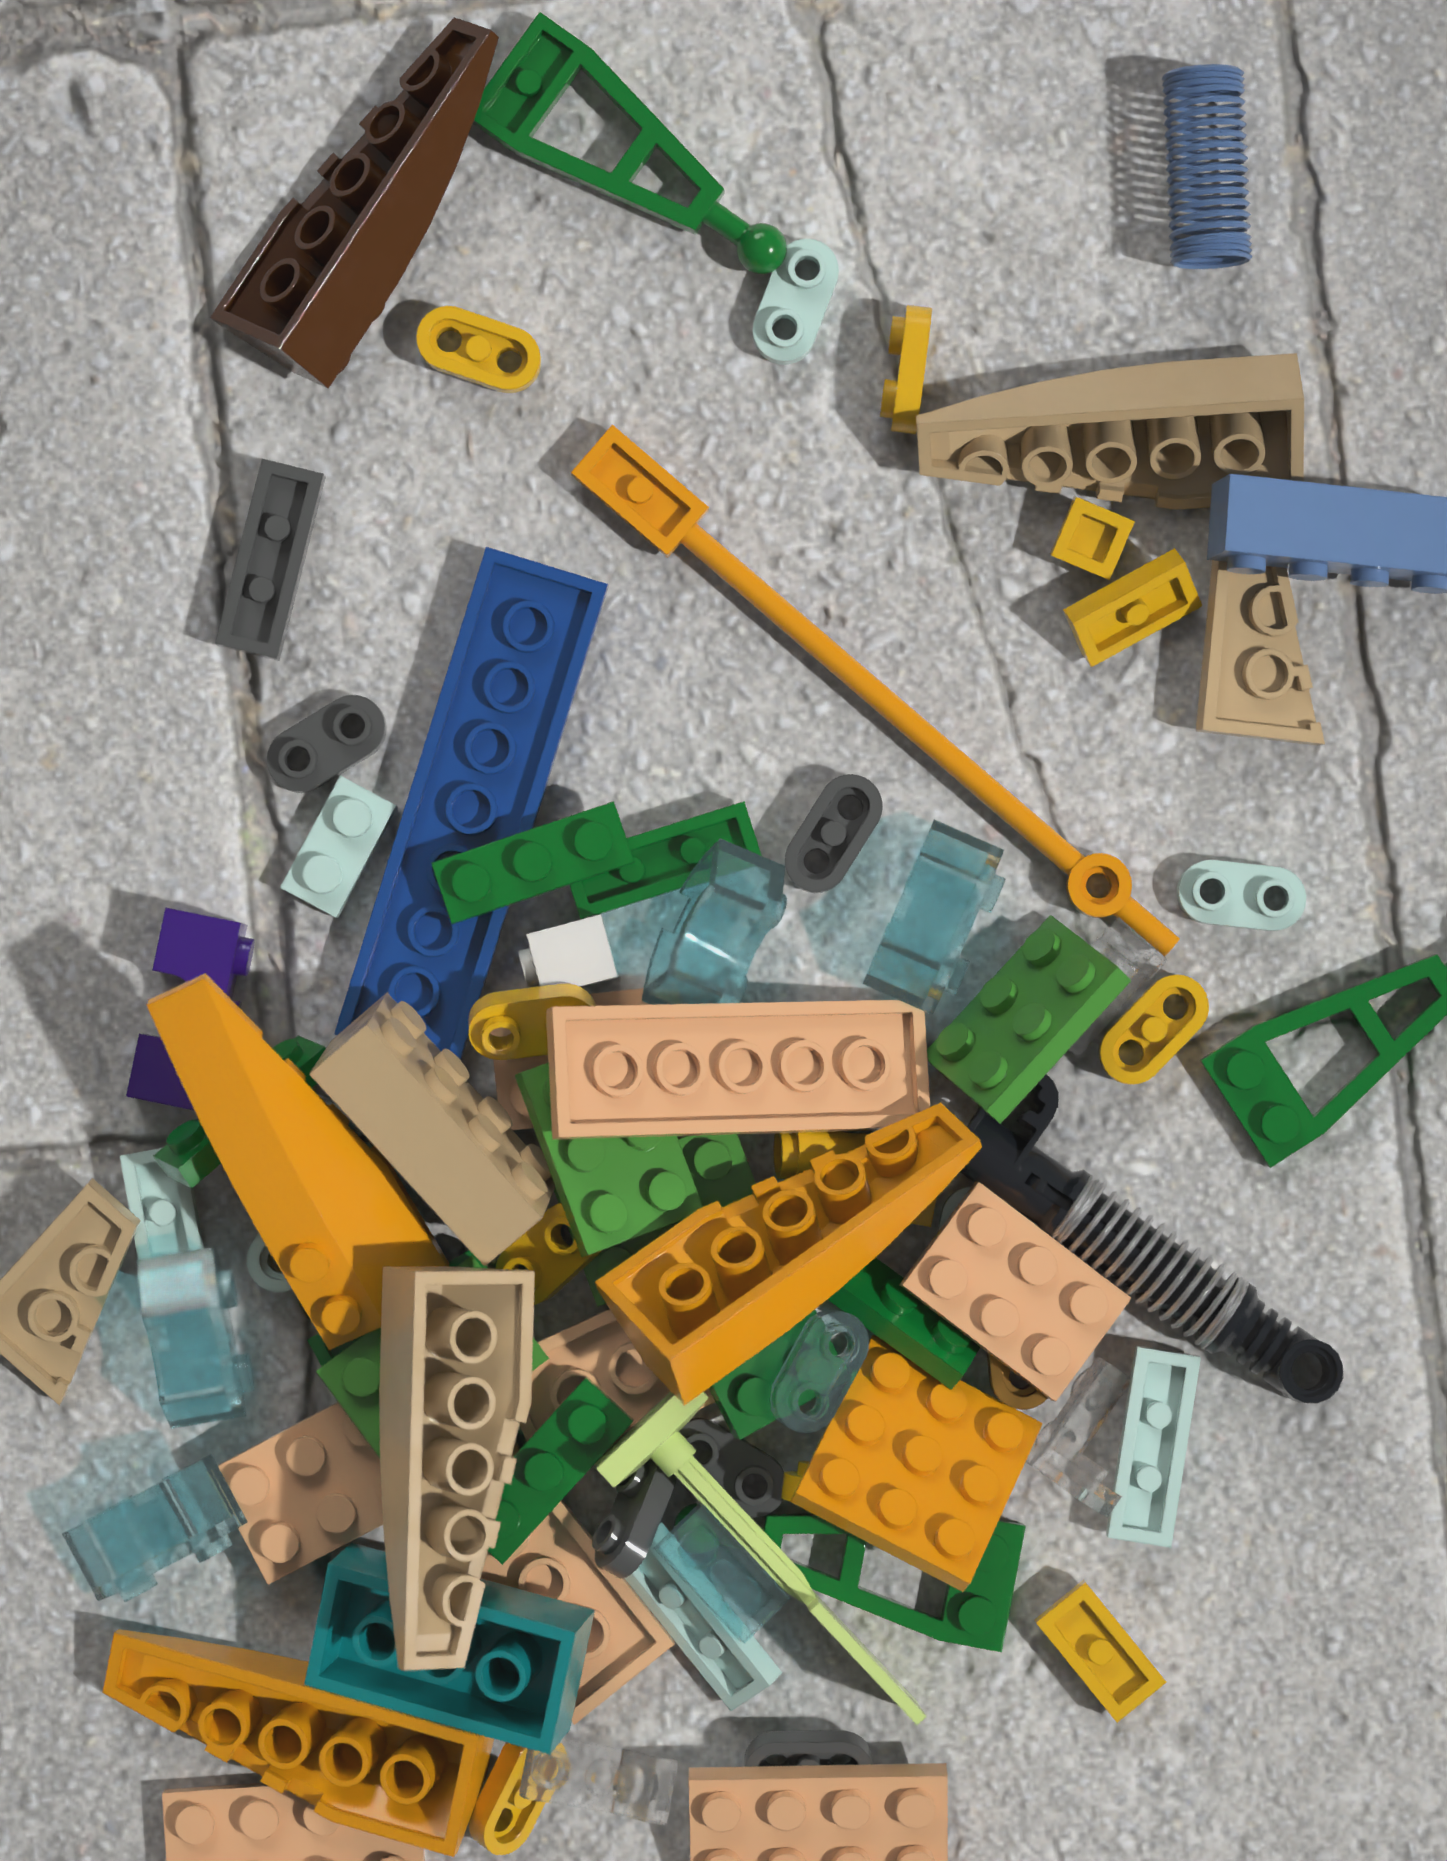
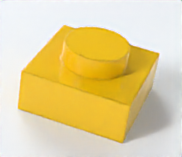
(1092, 537)

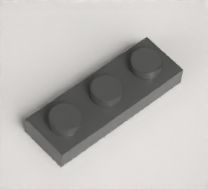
(270, 559)

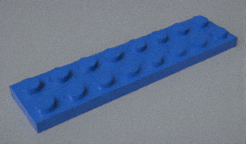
(475, 785)

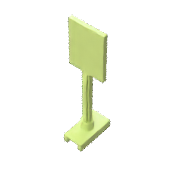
(659, 1438)

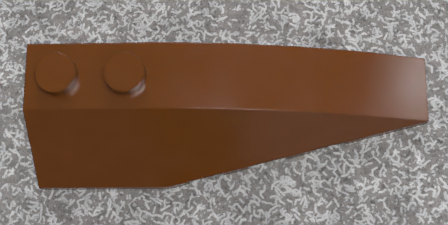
(344, 249)

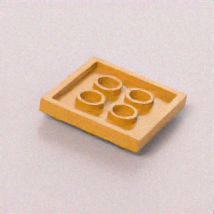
(917, 1465)

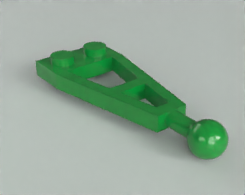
(530, 87)
(1264, 1095)
(967, 1618)

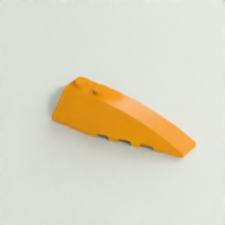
(304, 1176)
(757, 1267)
(335, 1752)

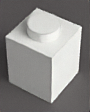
(569, 954)

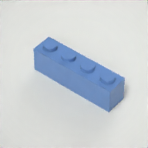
(1329, 531)

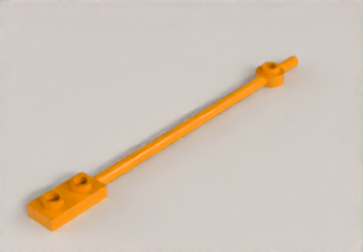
(670, 514)

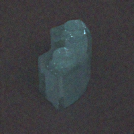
(728, 913)
(934, 917)
(193, 1337)
(155, 1529)

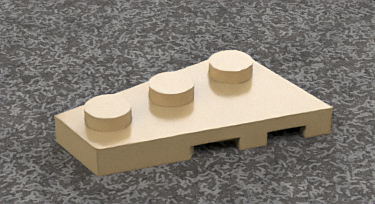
(1253, 661)
(61, 1287)

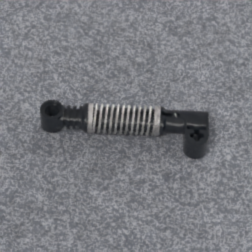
(1141, 1257)

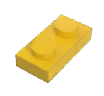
(1132, 607)
(1100, 1651)

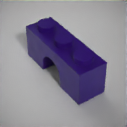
(187, 948)

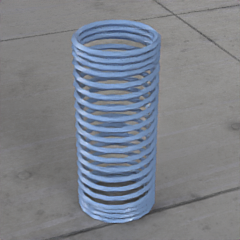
(1208, 246)

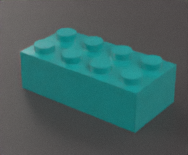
(517, 1672)

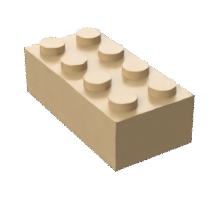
(436, 1127)

